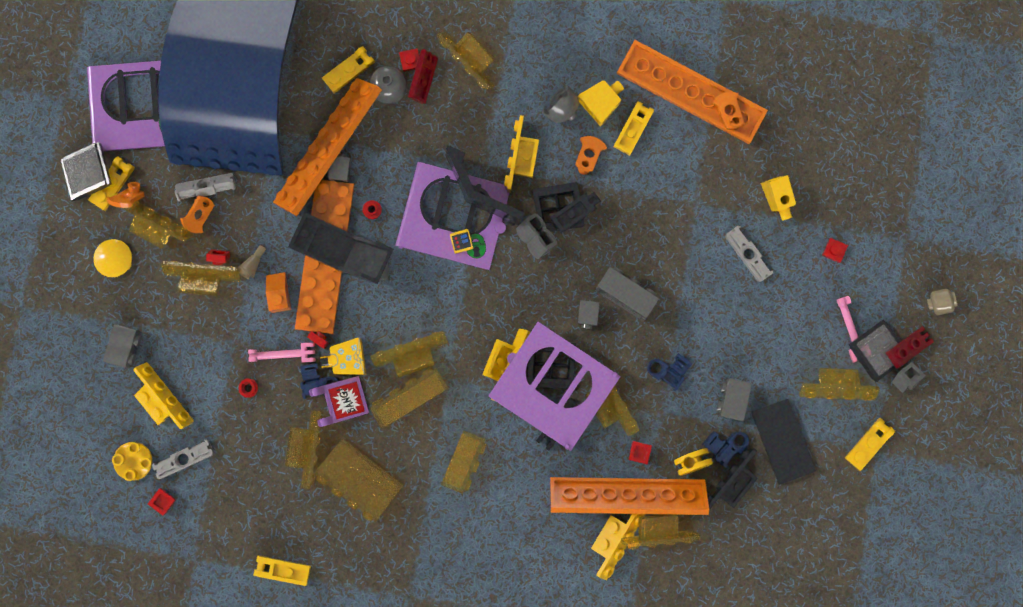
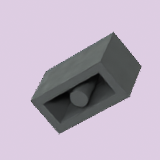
(734, 399)

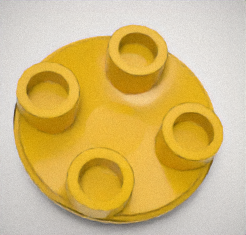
(112, 258)
(132, 461)

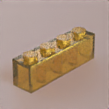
(409, 398)

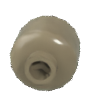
(942, 301)

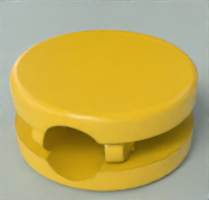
(692, 462)

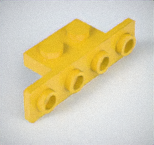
(523, 156)
(498, 360)
(158, 399)
(609, 542)

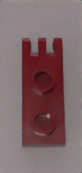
(423, 76)
(909, 347)

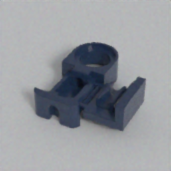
(671, 375)
(312, 379)
(724, 451)

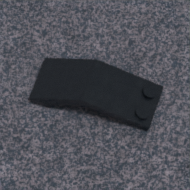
(455, 159)
(340, 249)

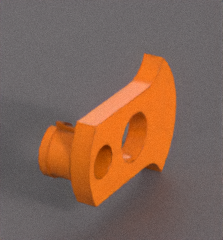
(729, 99)
(593, 144)
(127, 197)
(189, 221)

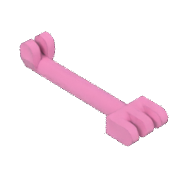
(842, 303)
(303, 353)

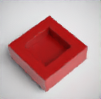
(409, 59)
(835, 250)
(218, 257)
(318, 338)
(640, 452)
(162, 501)

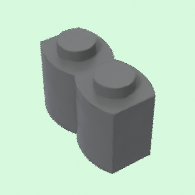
(536, 236)
(122, 346)

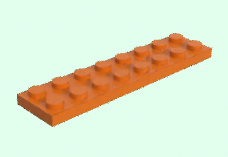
(687, 89)
(327, 146)
(320, 282)
(628, 496)

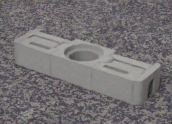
(196, 187)
(740, 244)
(195, 454)

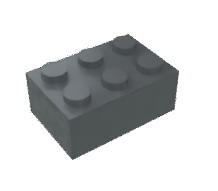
(627, 293)

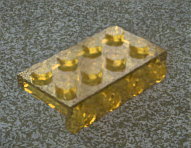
(358, 481)

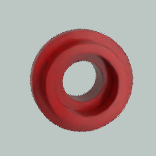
(376, 213)
(244, 383)

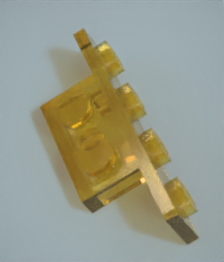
(471, 55)
(154, 226)
(200, 278)
(412, 355)
(840, 385)
(614, 410)
(302, 449)
(659, 530)

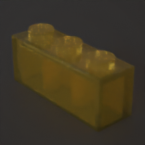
(464, 462)

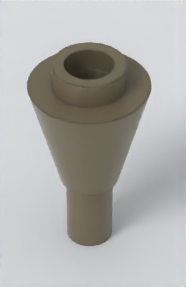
(249, 267)

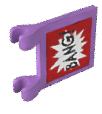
(344, 400)

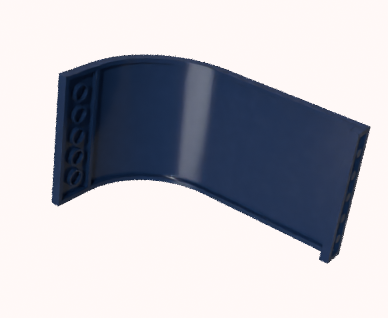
(224, 83)

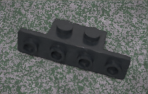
(737, 482)

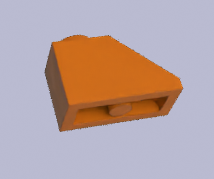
(277, 293)

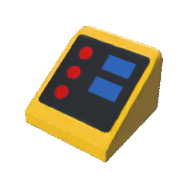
(461, 241)

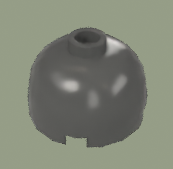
(391, 82)
(562, 106)

